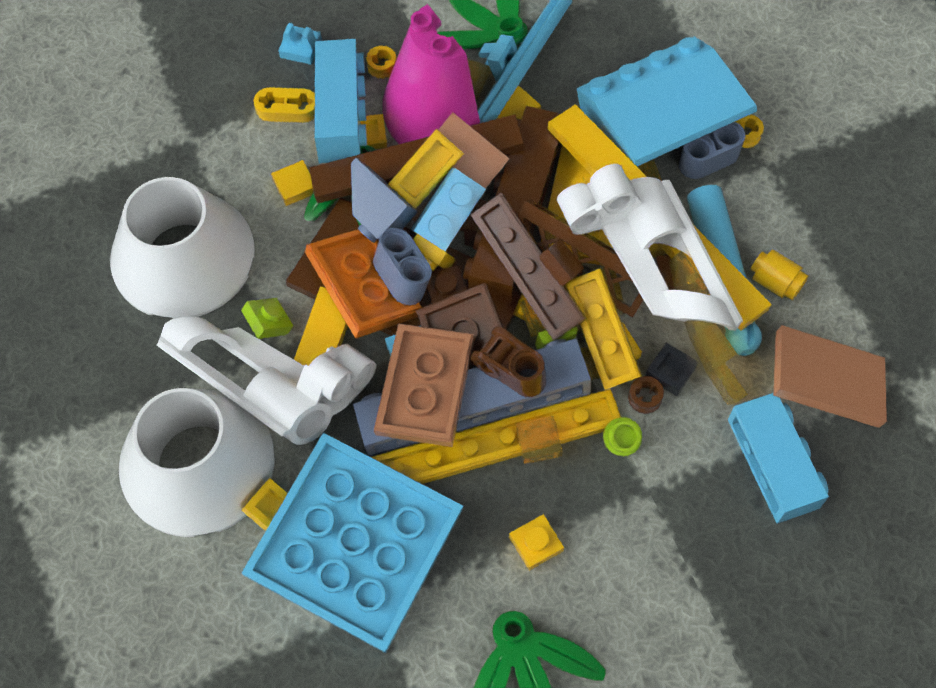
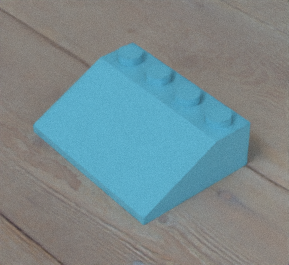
(665, 100)

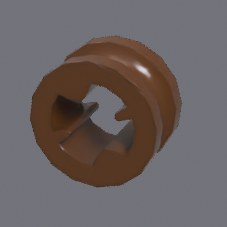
(656, 400)

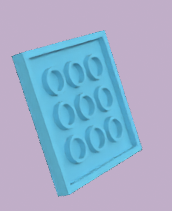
(353, 542)

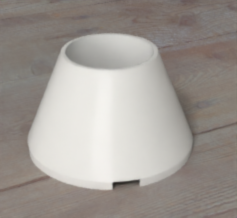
(186, 275)
(209, 492)

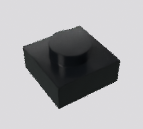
(672, 368)

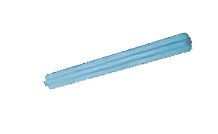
(522, 60)

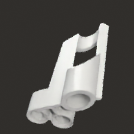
(645, 214)
(284, 394)

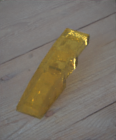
(706, 337)

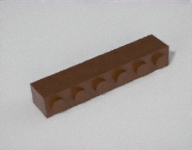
(524, 178)

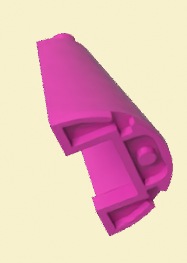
(427, 82)

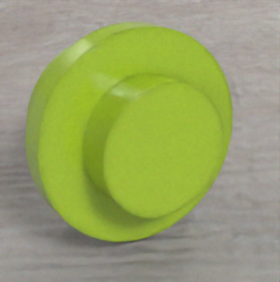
(622, 436)

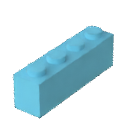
(338, 100)

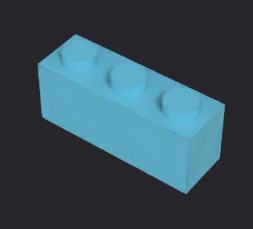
(778, 457)

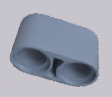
(712, 151)
(402, 266)

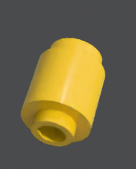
(779, 274)

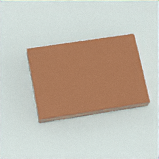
(480, 158)
(830, 376)
(424, 385)

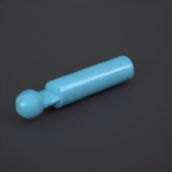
(713, 221)

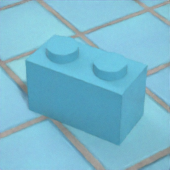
(448, 209)

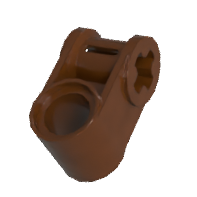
(506, 357)

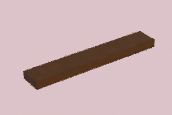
(334, 178)

